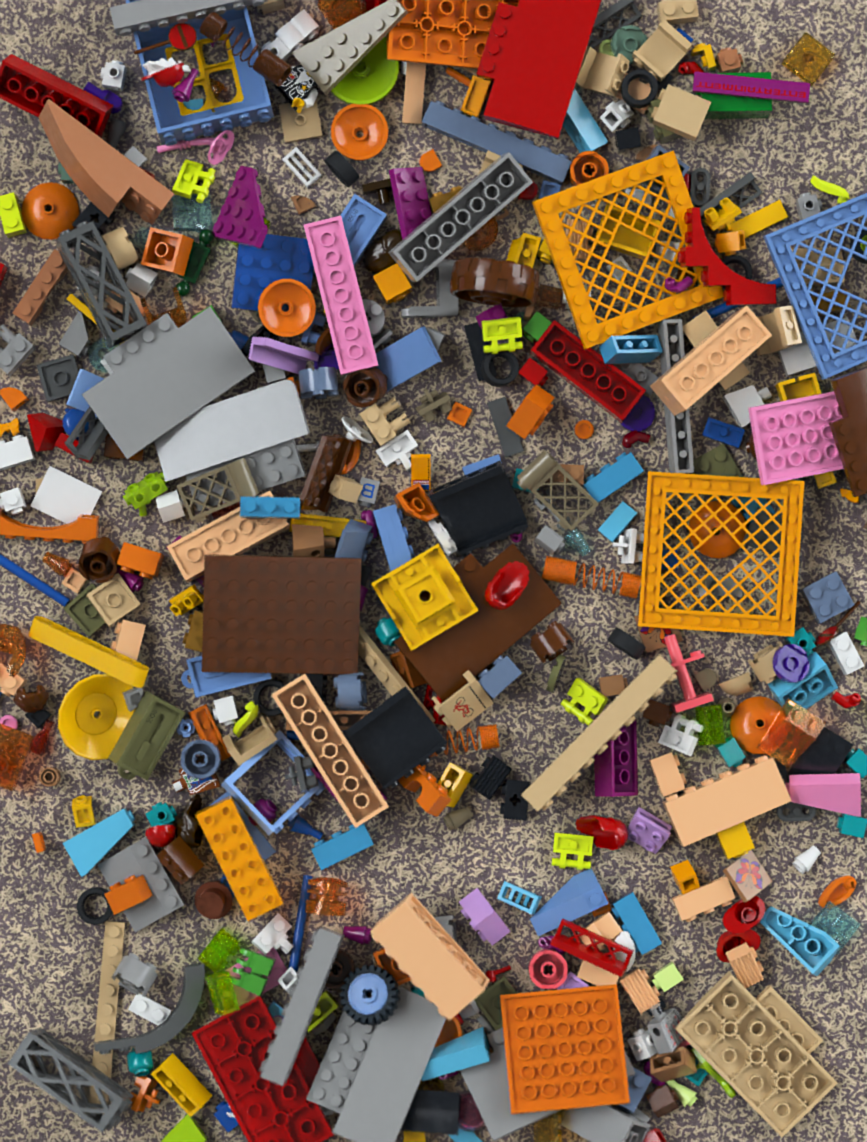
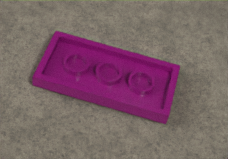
(410, 198)

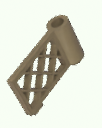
(539, 472)
(241, 484)

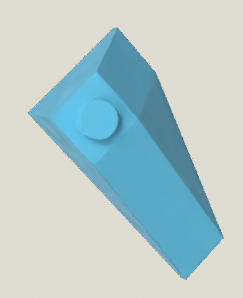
(807, 943)

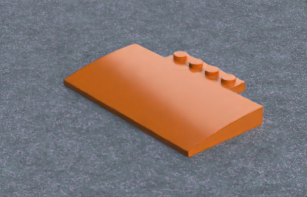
(443, 32)

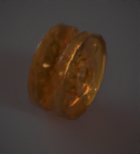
(485, 239)

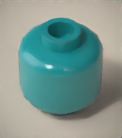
(387, 631)
(140, 1063)

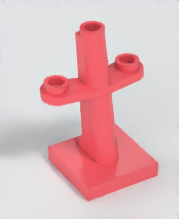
(690, 698)

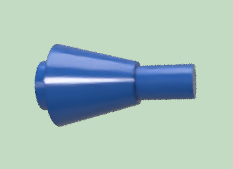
(301, 826)

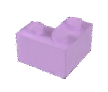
(483, 917)

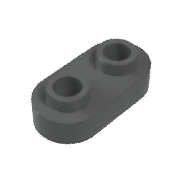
(701, 188)
(795, 812)

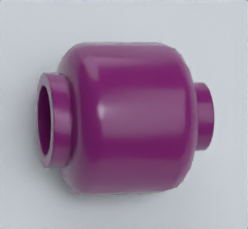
(266, 808)

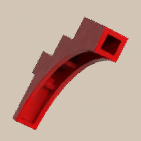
(715, 273)

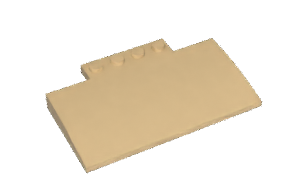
(759, 1050)

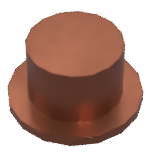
(213, 900)

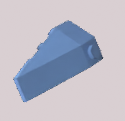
(575, 899)

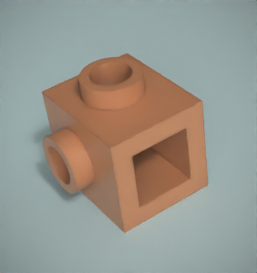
(729, 60)

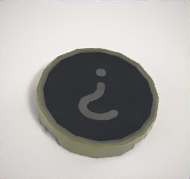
(556, 673)

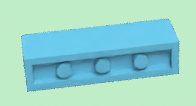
(582, 126)

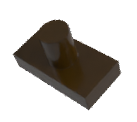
(381, 188)

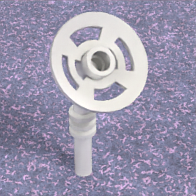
(354, 432)

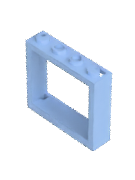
(286, 745)

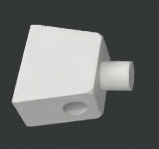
(742, 399)

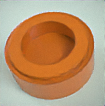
(584, 429)

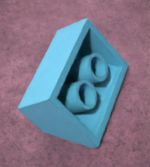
(808, 691)

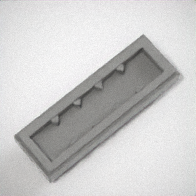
(639, 374)

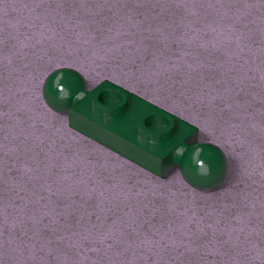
(196, 262)

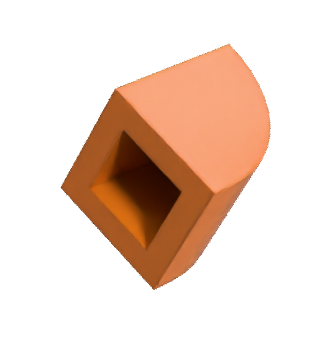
(13, 397)

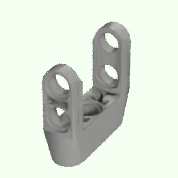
(446, 302)

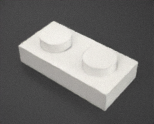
(149, 1009)

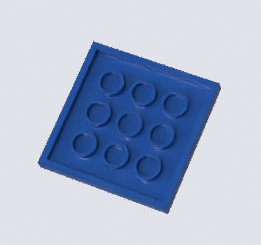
(276, 259)

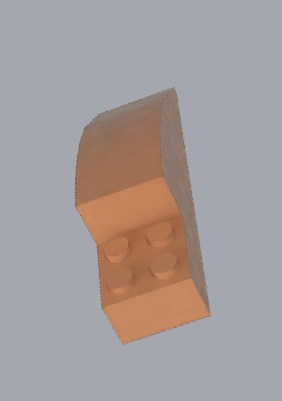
(100, 169)

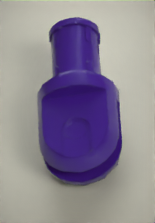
(105, 95)

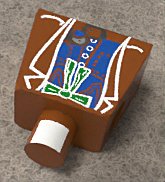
(196, 785)

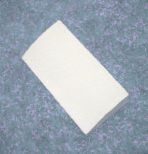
(799, 357)

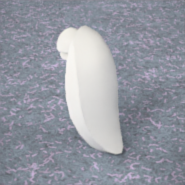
(625, 940)

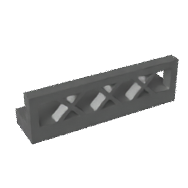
(610, 13)
(731, 192)
(89, 440)

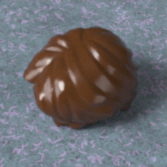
(31, 701)

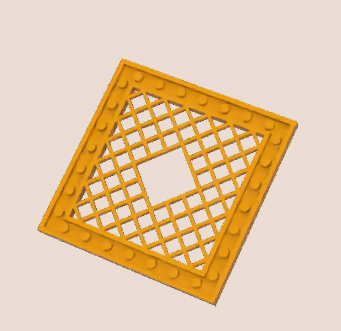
(547, 212)
(649, 612)

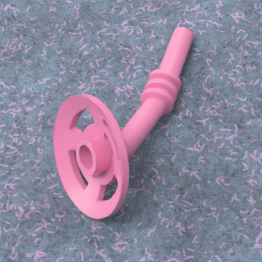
(218, 146)

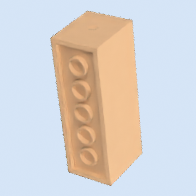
(710, 360)
(223, 537)
(726, 800)
(429, 956)

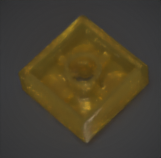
(796, 58)

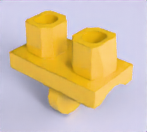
(723, 217)
(186, 600)

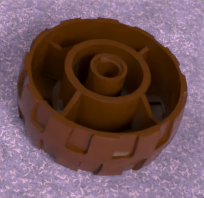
(494, 282)

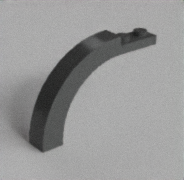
(188, 1002)

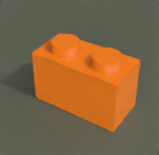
(128, 894)

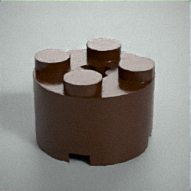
(357, 382)
(99, 560)
(551, 642)
(347, 965)

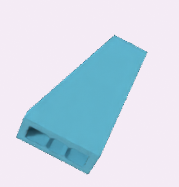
(94, 843)
(458, 1054)

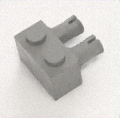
(16, 352)

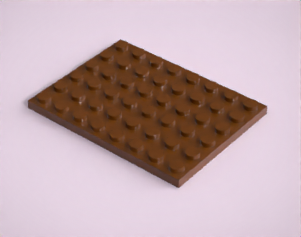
(281, 614)

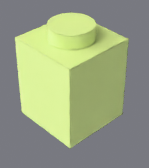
(667, 977)

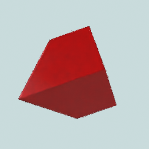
(44, 431)

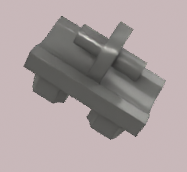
(305, 782)

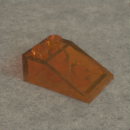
(791, 733)
(13, 755)

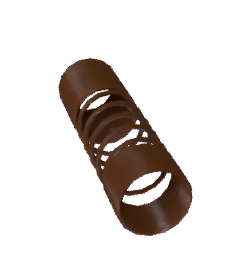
(266, 63)

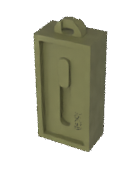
(145, 736)

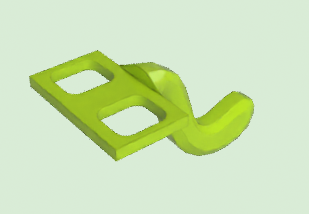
(705, 1065)

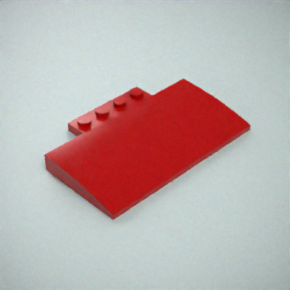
(535, 61)
(264, 1110)

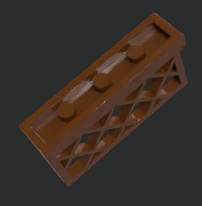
(332, 461)

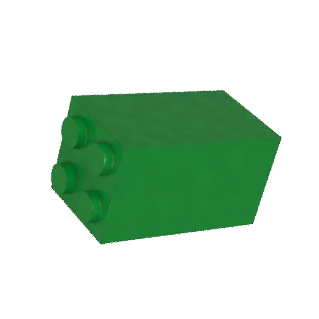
(738, 107)

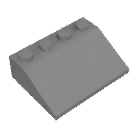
(143, 860)

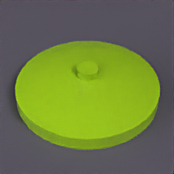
(369, 79)

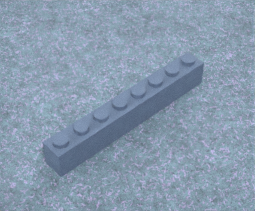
(488, 138)

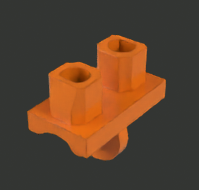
(146, 1095)

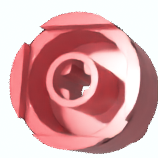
(548, 980)

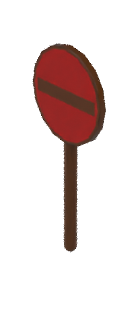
(180, 36)
(831, 632)

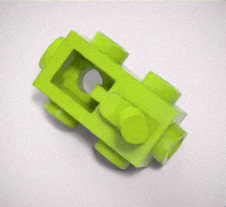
(143, 492)

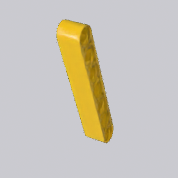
(88, 651)

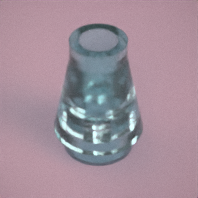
(577, 541)

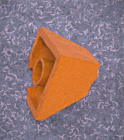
(416, 503)

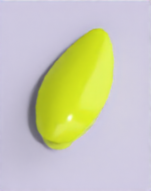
(831, 189)
(246, 719)

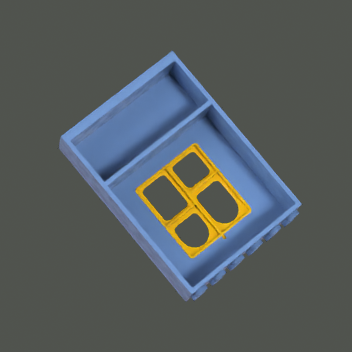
(250, 104)

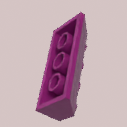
(617, 766)

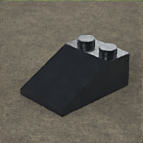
(823, 755)

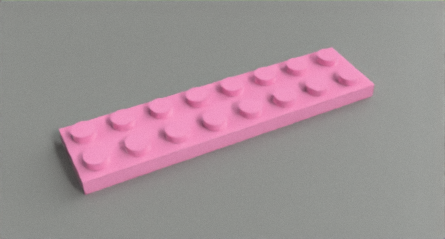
(341, 295)

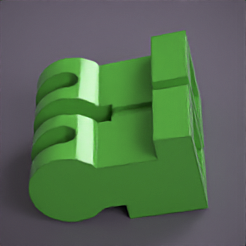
(254, 981)

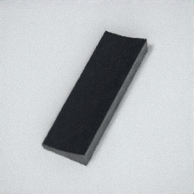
(433, 1113)

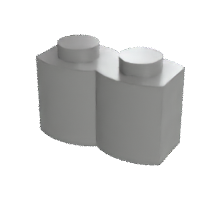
(549, 540)

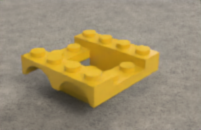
(401, 592)

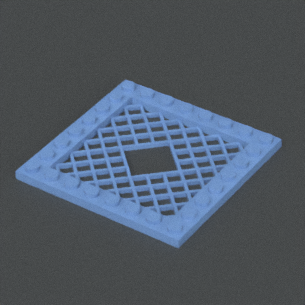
(799, 294)

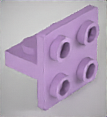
(648, 830)

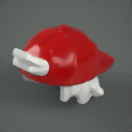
(165, 72)

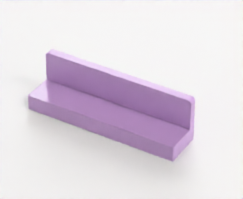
(280, 355)

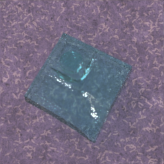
(191, 215)
(835, 924)

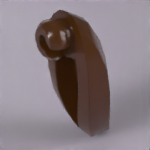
(324, 342)

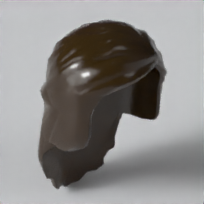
(377, 254)
(188, 825)

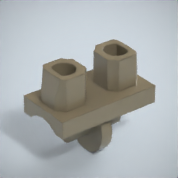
(440, 401)

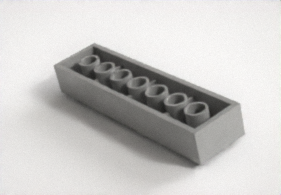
(460, 217)
(302, 1005)

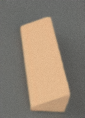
(414, 93)

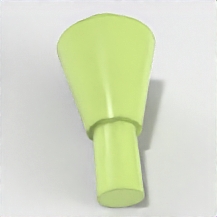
(684, 1094)

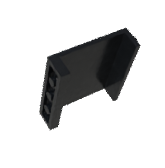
(479, 508)
(395, 738)

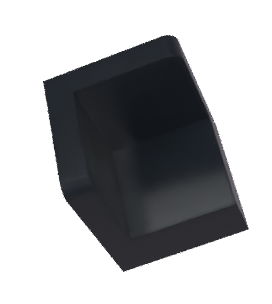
(627, 139)

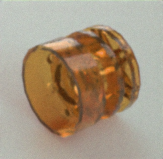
(341, 11)
(326, 897)

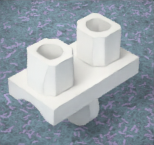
(627, 546)

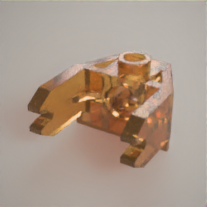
(178, 314)
(14, 643)

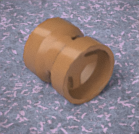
(53, 776)

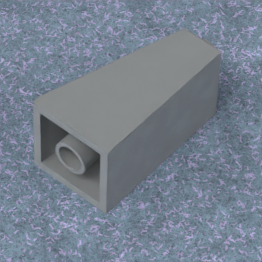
(605, 1124)

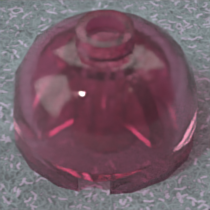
(469, 1115)

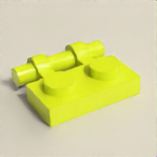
(187, 181)
(502, 329)
(588, 697)
(572, 844)

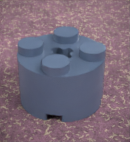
(318, 383)
(351, 692)
(200, 770)

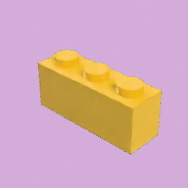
(181, 1084)

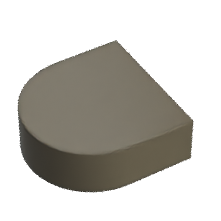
(706, 679)

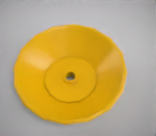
(91, 735)

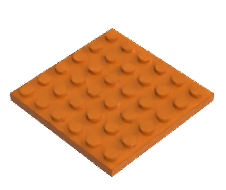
(564, 1049)

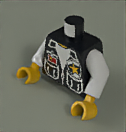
(299, 89)

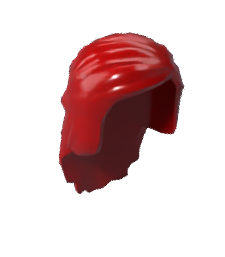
(507, 585)
(606, 832)

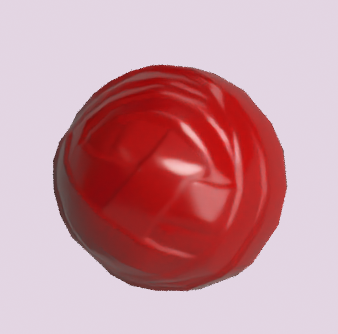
(160, 835)

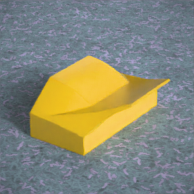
(524, 249)

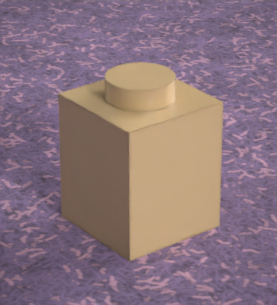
(345, 488)

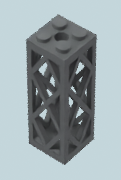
(74, 238)
(51, 1083)

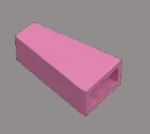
(827, 791)

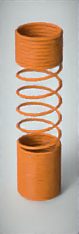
(564, 572)
(488, 735)

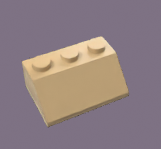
(826, 262)

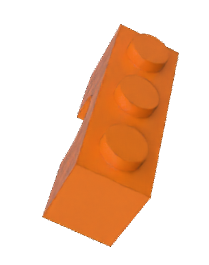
(433, 796)

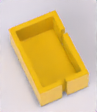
(625, 240)
(805, 386)

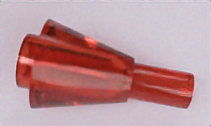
(40, 740)

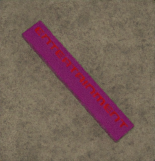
(751, 87)

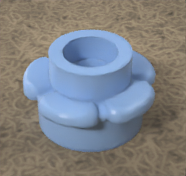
(190, 728)

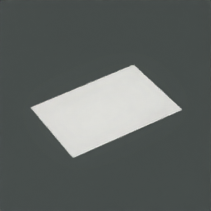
(64, 496)

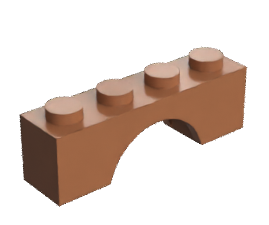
(41, 287)

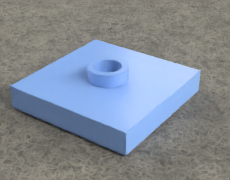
(84, 381)

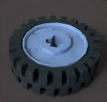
(356, 990)

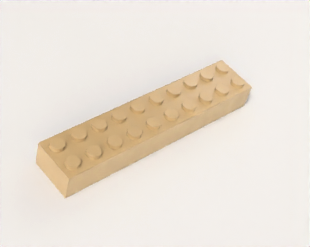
(599, 732)

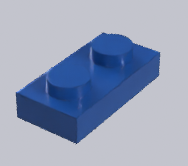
(723, 432)

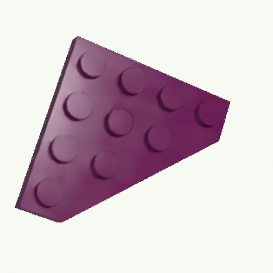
(242, 212)

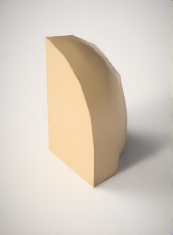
(738, 685)

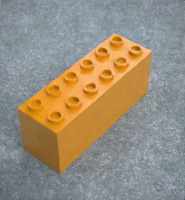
(239, 858)

